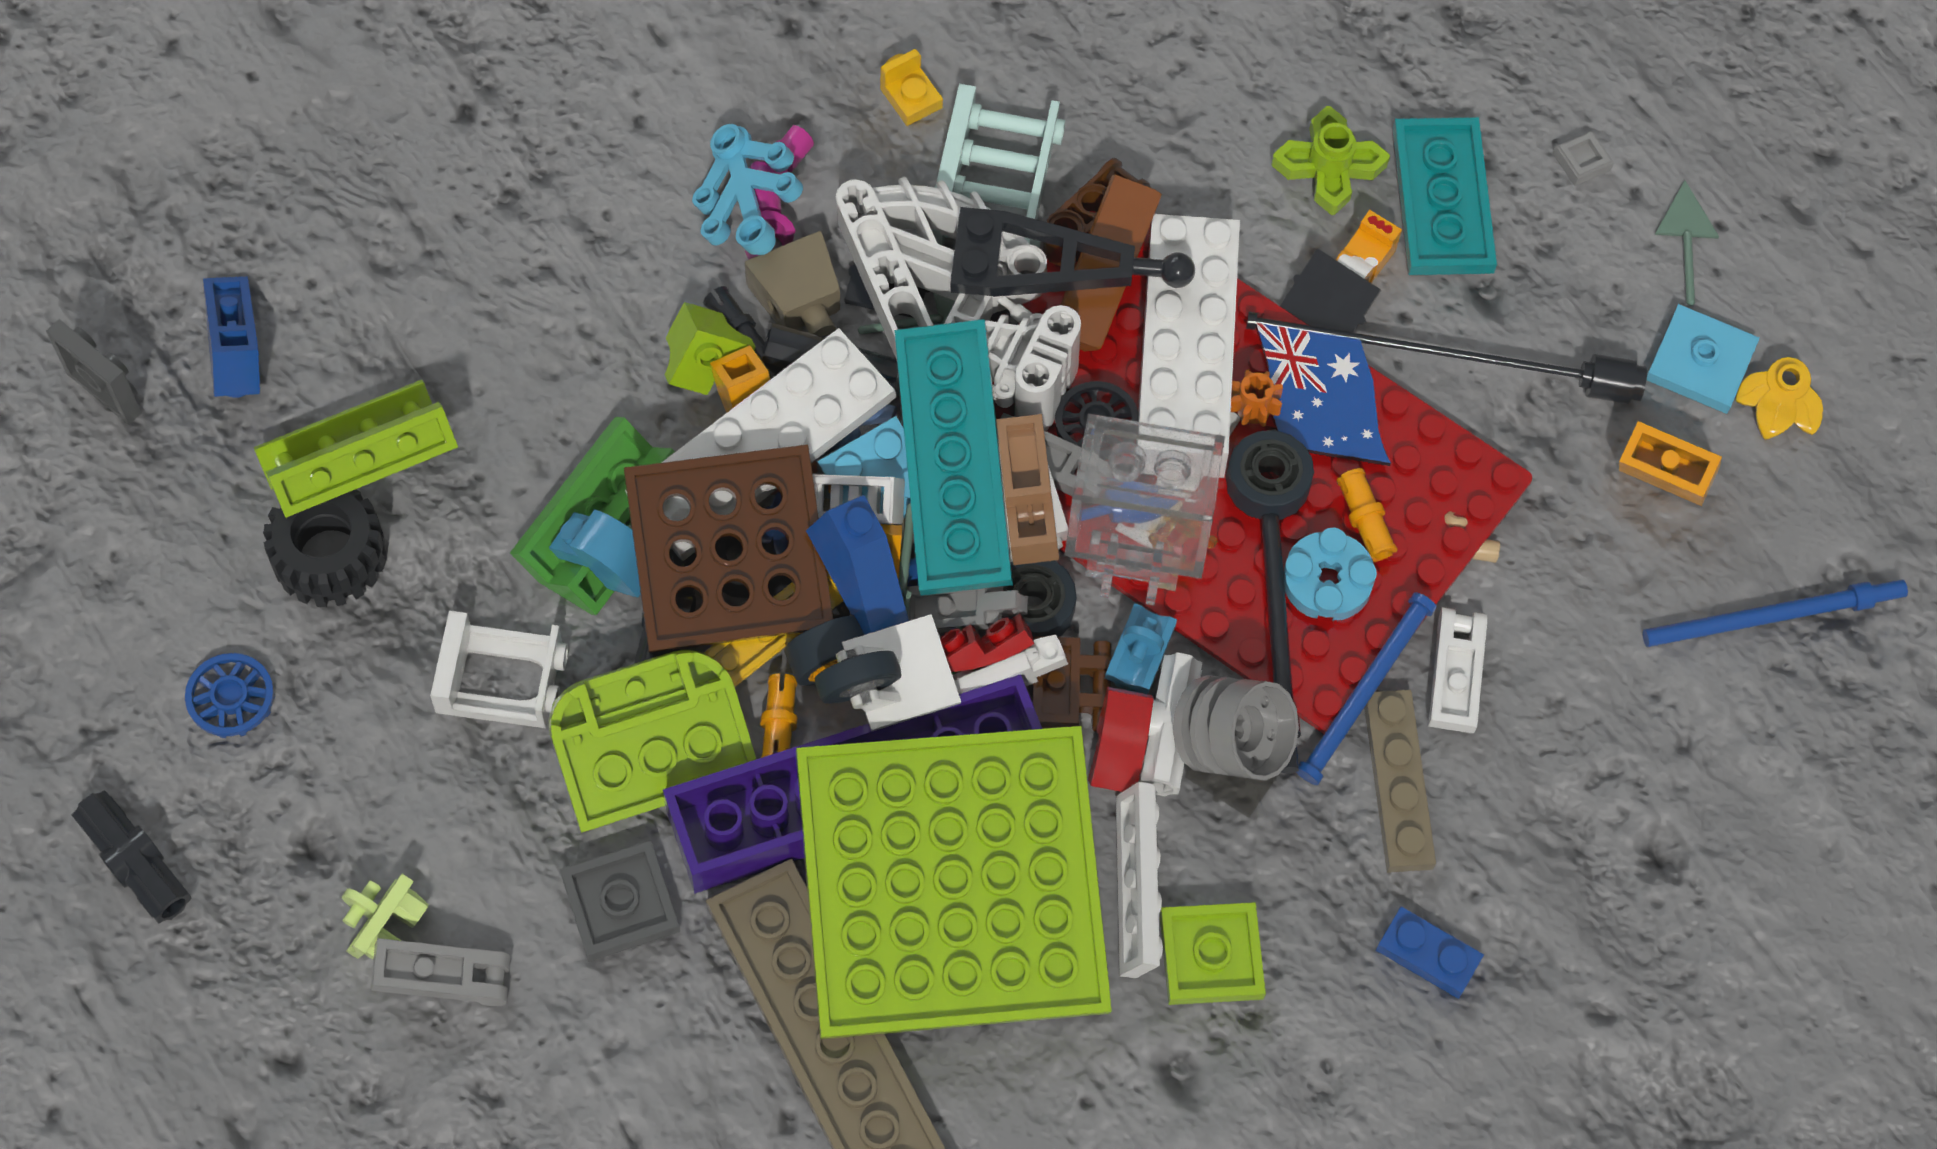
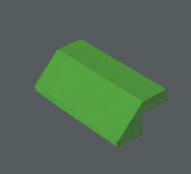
(592, 486)

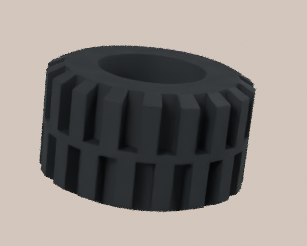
(336, 574)

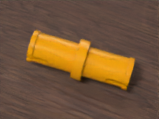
(1366, 514)
(779, 716)

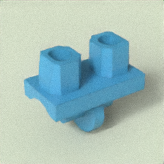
(1140, 650)

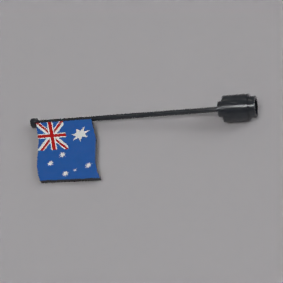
(1332, 393)

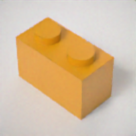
(1669, 463)

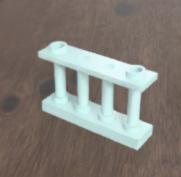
(962, 151)

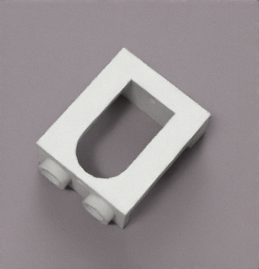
(463, 638)

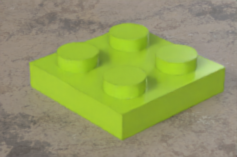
(1212, 953)

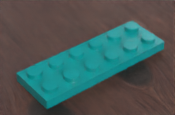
(953, 458)

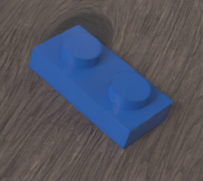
(1429, 952)

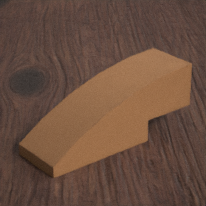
(1027, 489)

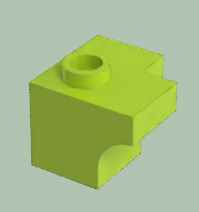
(694, 342)

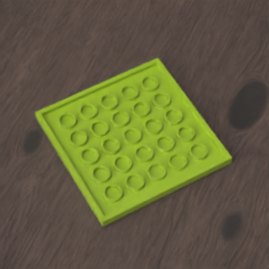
(952, 882)

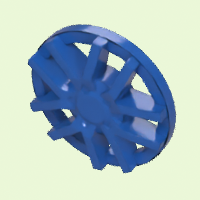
(229, 695)

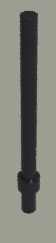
(1277, 614)

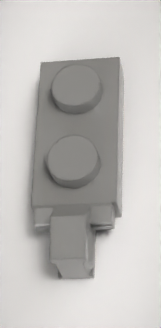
(962, 608)

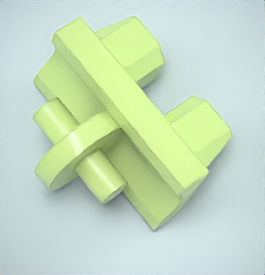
(397, 901)

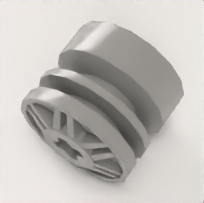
(1236, 727)

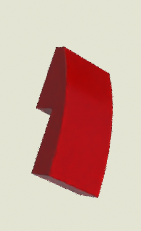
(1002, 640)
(1121, 740)

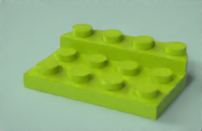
(644, 732)

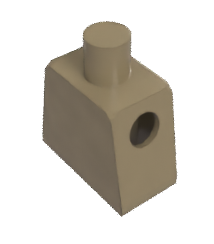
(797, 284)

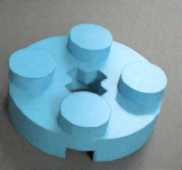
(1327, 599)

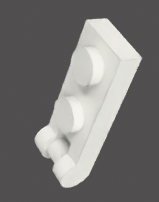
(1457, 671)

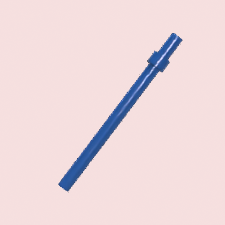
(1857, 596)

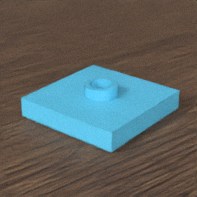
(1702, 358)

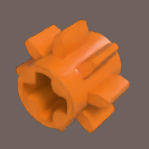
(1256, 398)

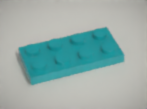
(1444, 196)

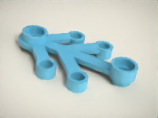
(730, 148)

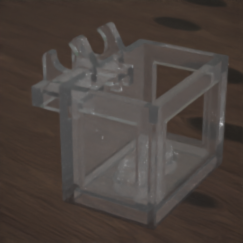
(1143, 502)

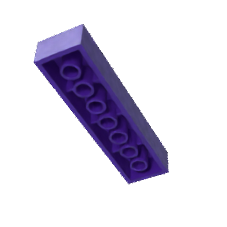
(751, 812)

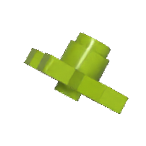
(1330, 159)

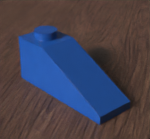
(231, 337)
(860, 564)

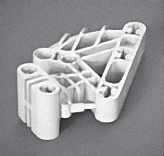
(1027, 360)

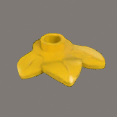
(1779, 403)

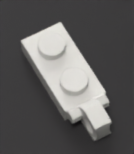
(1033, 662)

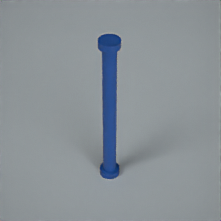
(1312, 768)

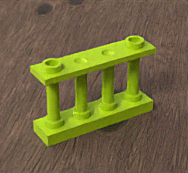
(355, 448)

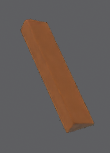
(1122, 217)

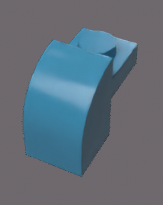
(603, 547)

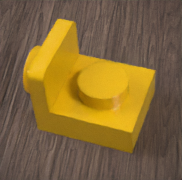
(909, 87)

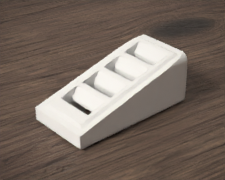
(893, 494)

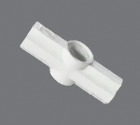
(1162, 761)

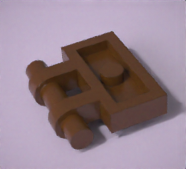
(1058, 694)

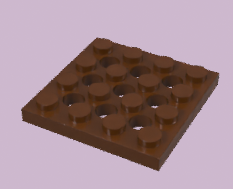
(661, 579)

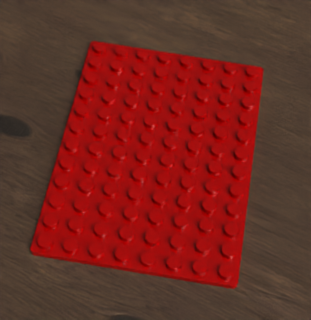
(1431, 472)

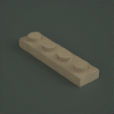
(1399, 782)

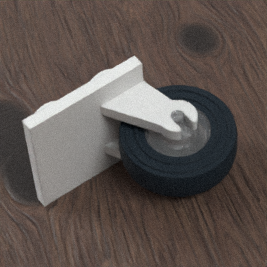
(892, 674)

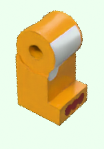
(1370, 246)

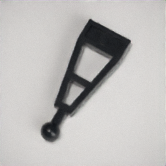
(980, 248)

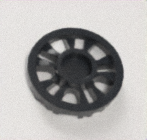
(1093, 407)

